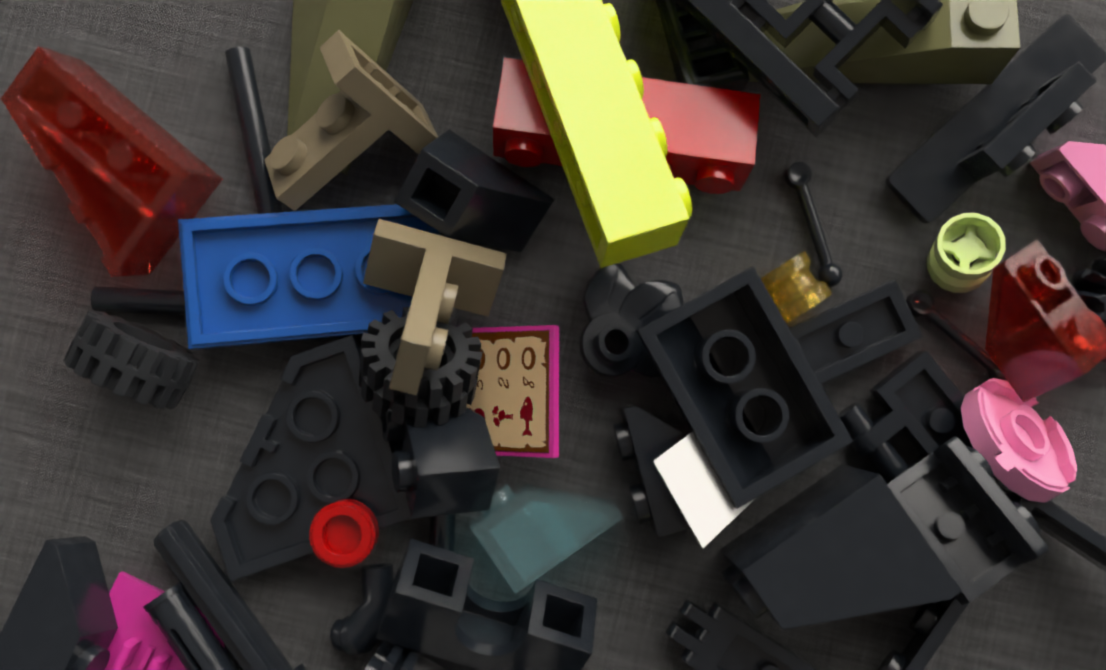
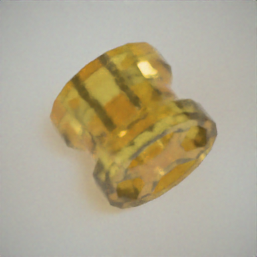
(795, 287)

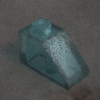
(539, 528)

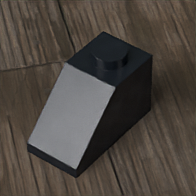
(61, 612)

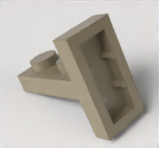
(345, 124)
(439, 277)

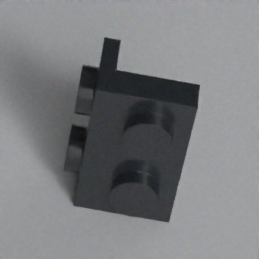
(967, 518)

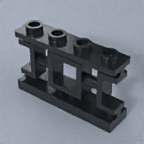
(740, 30)

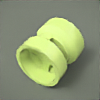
(971, 240)

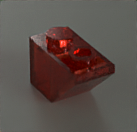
(1040, 325)

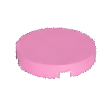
(1021, 448)

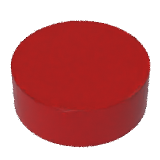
(344, 533)

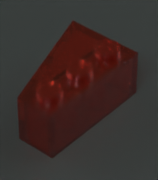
(110, 158)

